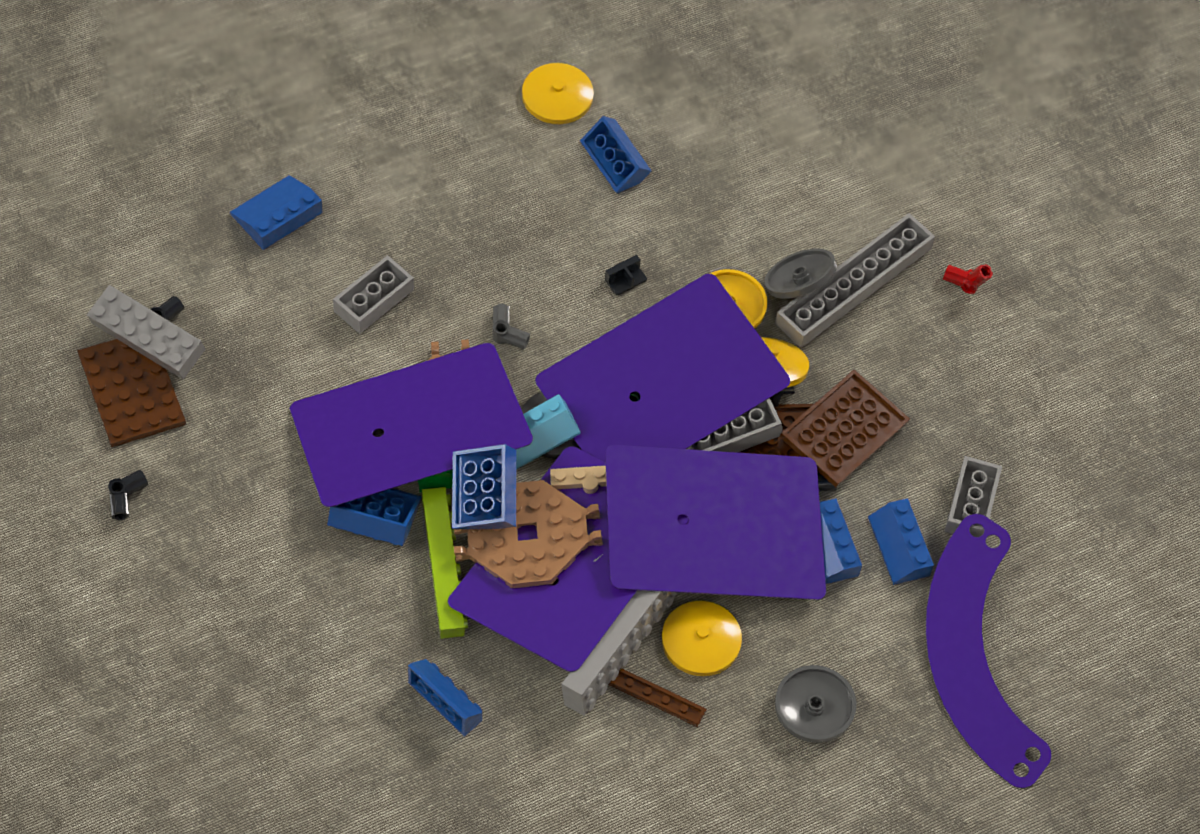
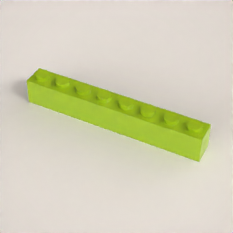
(442, 560)

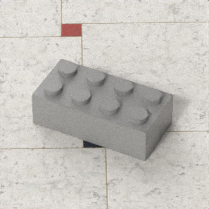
(373, 294)
(973, 493)

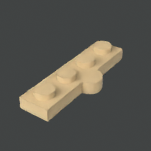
(579, 477)

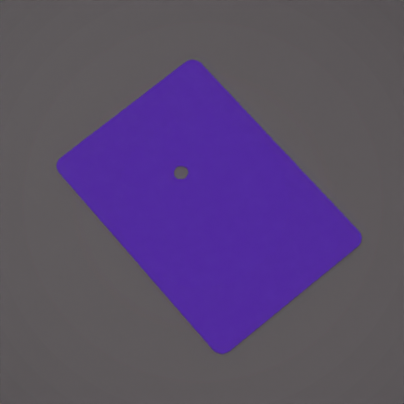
(687, 359)
(424, 415)
(747, 529)
(556, 620)

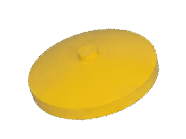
(557, 93)
(746, 293)
(791, 359)
(701, 638)

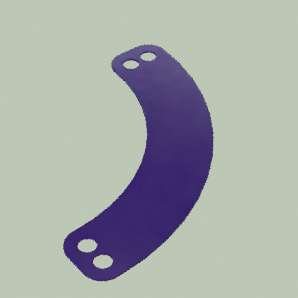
(959, 655)

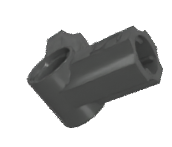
(510, 334)

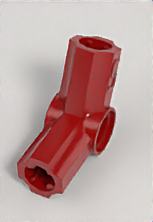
(970, 279)

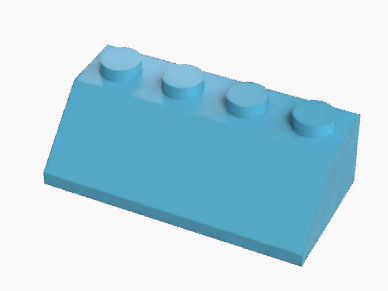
(550, 427)

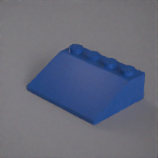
(278, 211)
(484, 488)
(379, 516)
(839, 551)

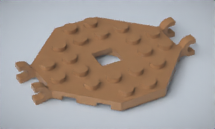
(538, 561)

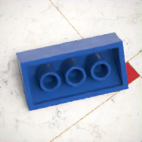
(615, 154)
(901, 542)
(444, 696)

